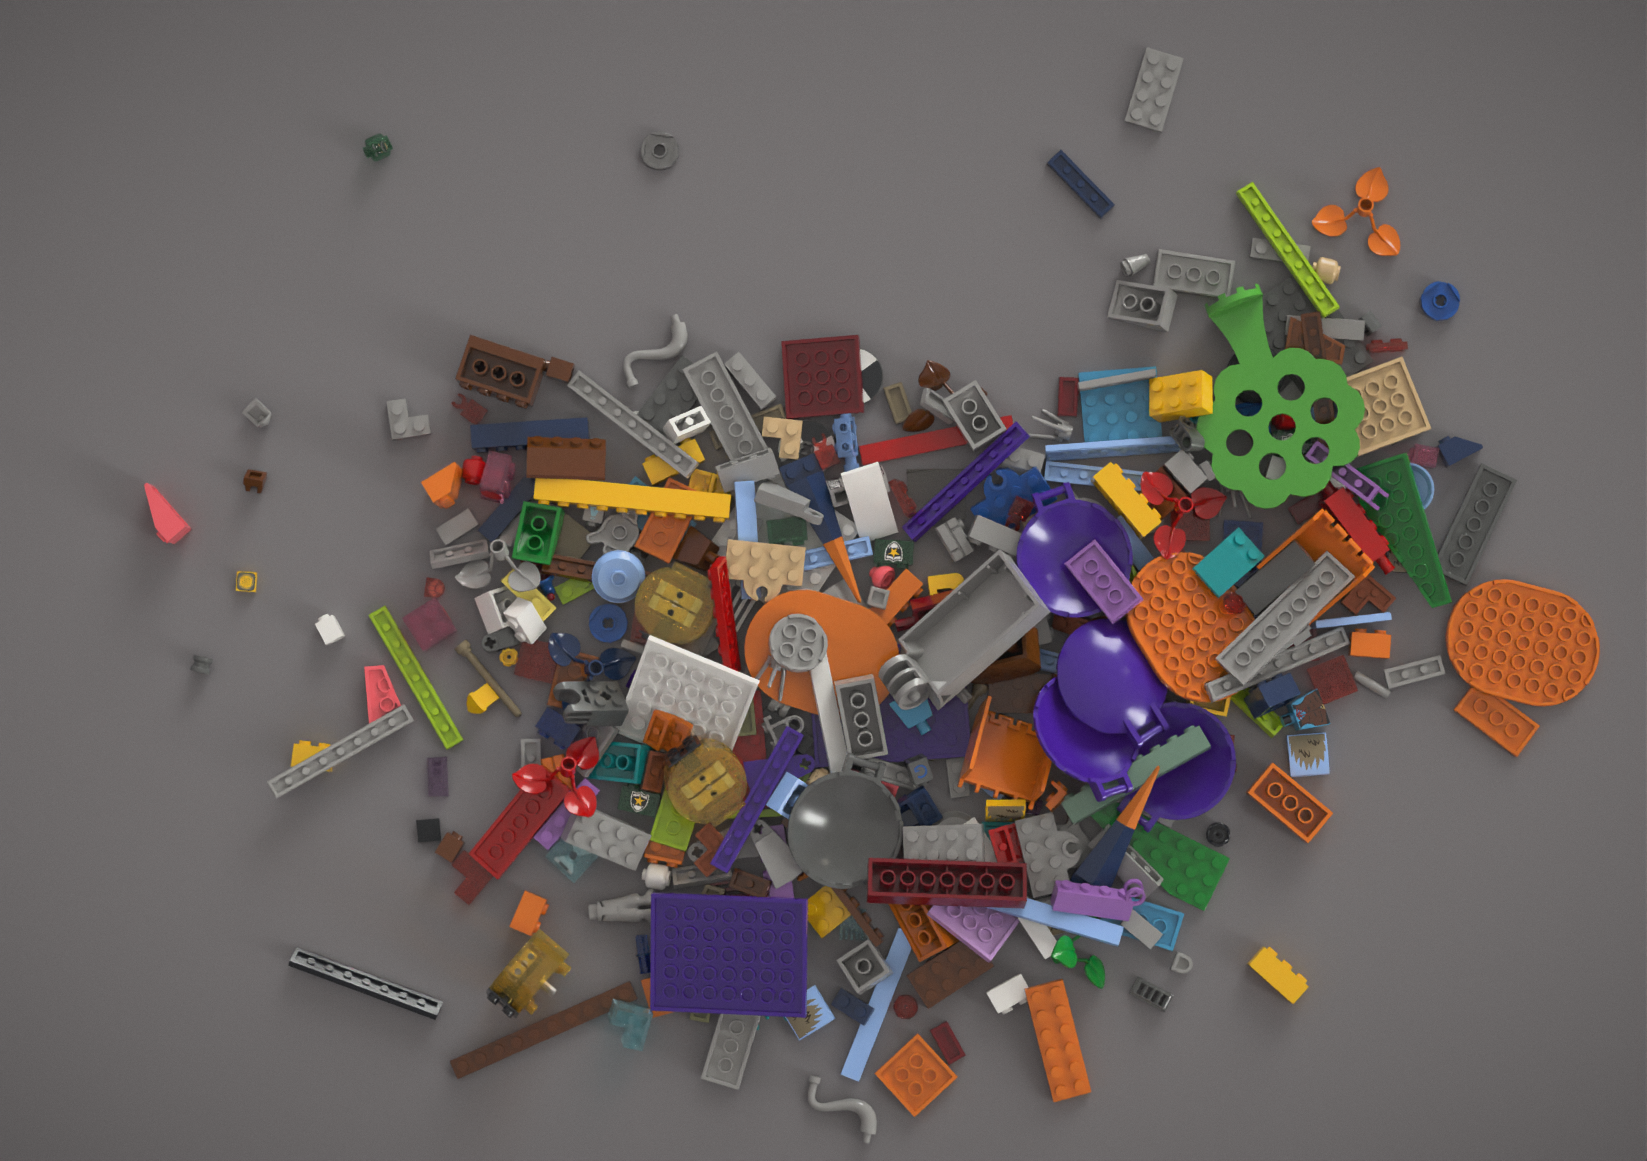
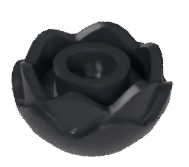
(1220, 840)

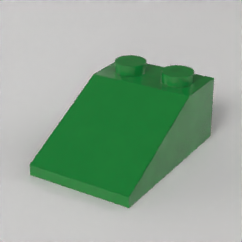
(538, 533)

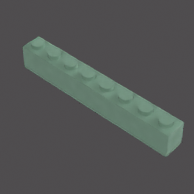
(1167, 757)

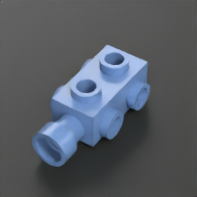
(845, 439)

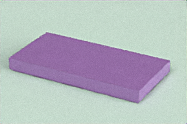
(1104, 581)

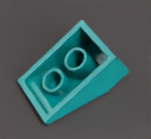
(1228, 562)
(622, 763)

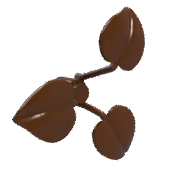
(932, 377)

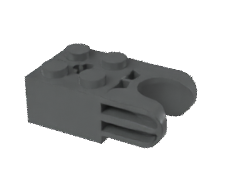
(592, 702)

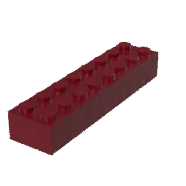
(946, 883)

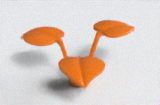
(1370, 188)

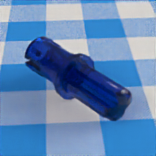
(643, 953)

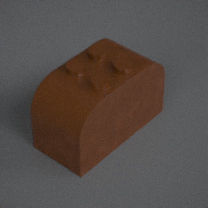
(1016, 662)

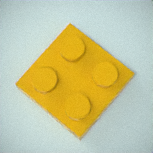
(826, 911)

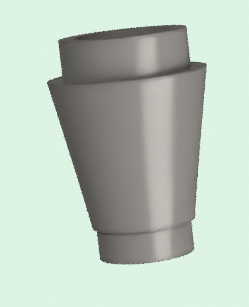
(1134, 264)

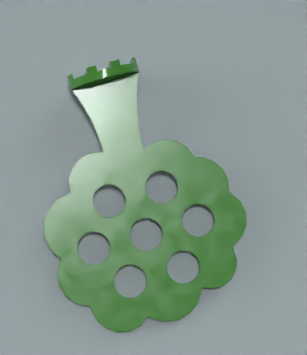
(1243, 326)

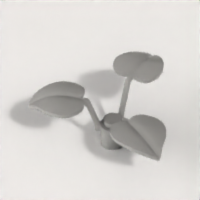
(476, 573)

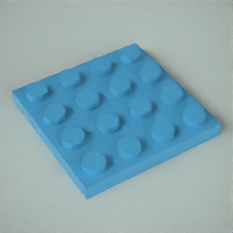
(1117, 410)

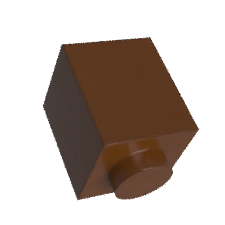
(559, 369)
(450, 846)

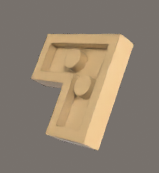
(788, 431)

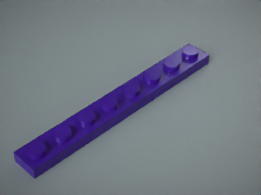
(965, 481)
(757, 799)

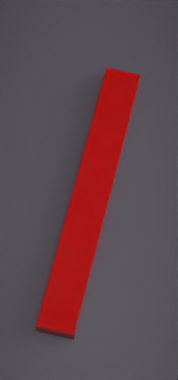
(916, 444)

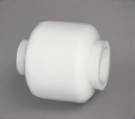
(657, 876)

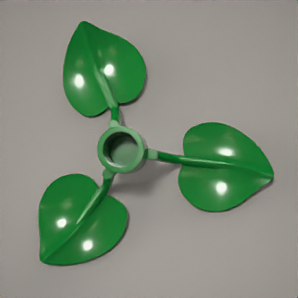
(1065, 954)

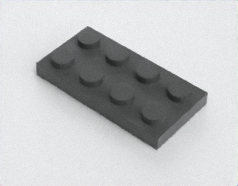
(670, 398)

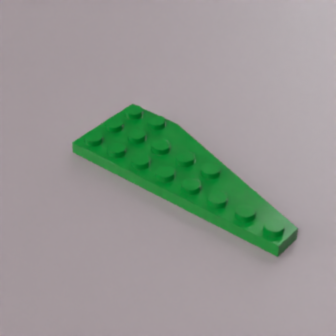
(1405, 525)
(1185, 865)

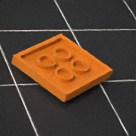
(916, 1075)

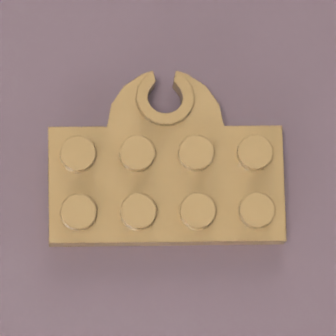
(764, 566)

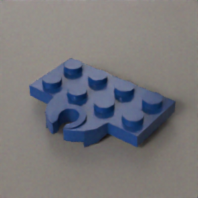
(1001, 496)

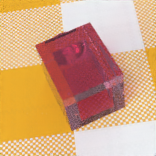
(1423, 456)

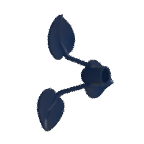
(614, 661)

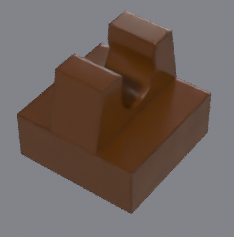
(254, 478)

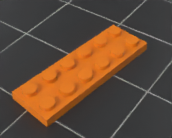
(1057, 1040)

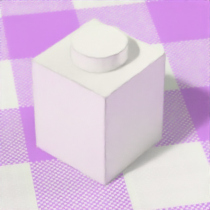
(329, 629)

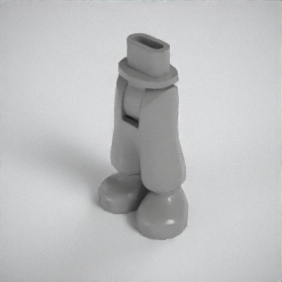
(623, 908)

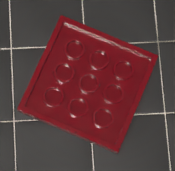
(822, 376)

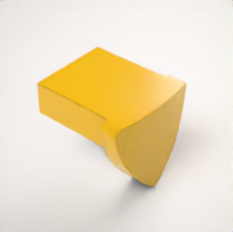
(481, 699)

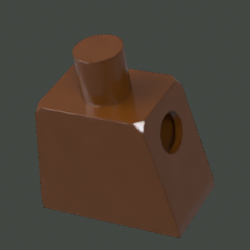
(696, 550)

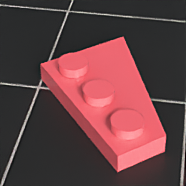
(379, 692)

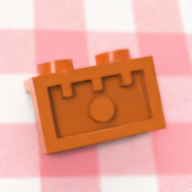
(1053, 799)
(656, 852)

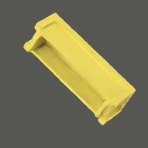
(539, 601)

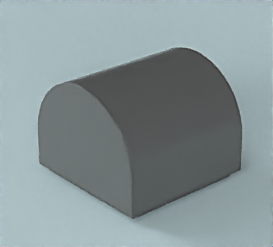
(1371, 323)

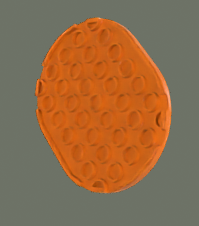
(1182, 625)
(1522, 643)
(856, 644)

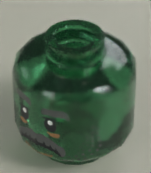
(377, 147)

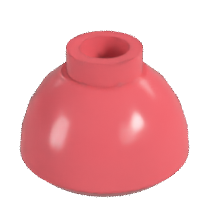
(882, 576)

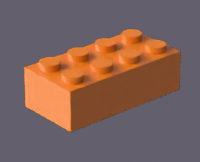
(1289, 802)

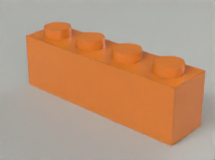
(900, 593)

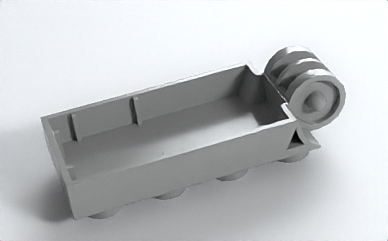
(963, 634)

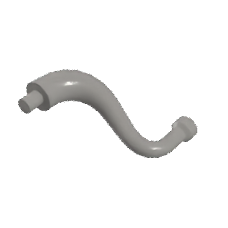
(676, 346)
(860, 1107)

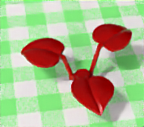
(1207, 504)
(578, 802)

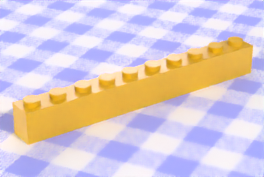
(633, 498)

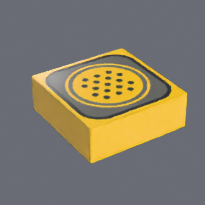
(246, 581)

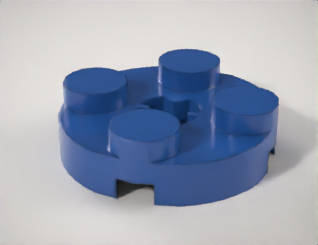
(1451, 302)
(606, 612)

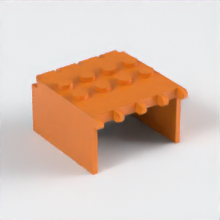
(1320, 536)
(1005, 757)

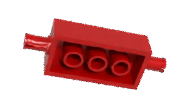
(1351, 518)

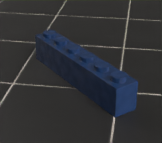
(515, 434)

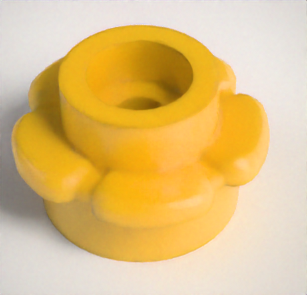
(503, 657)

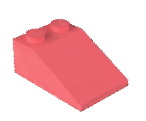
(166, 520)

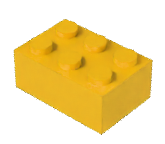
(1180, 395)

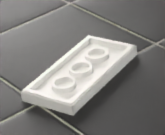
(869, 502)

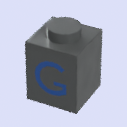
(918, 769)

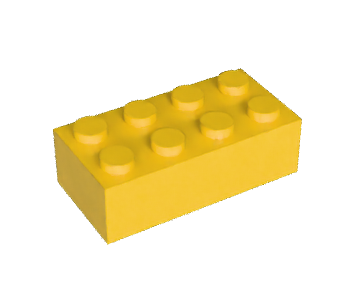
(1126, 500)

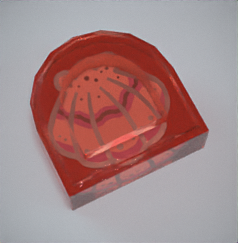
(434, 588)

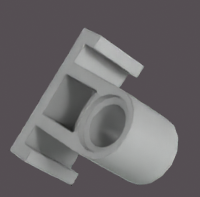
(778, 728)

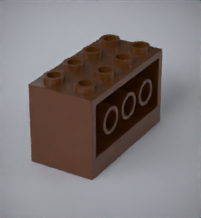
(496, 359)

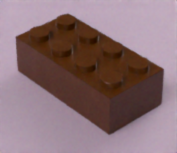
(947, 973)

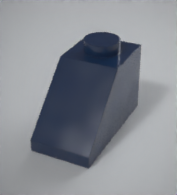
(1456, 449)

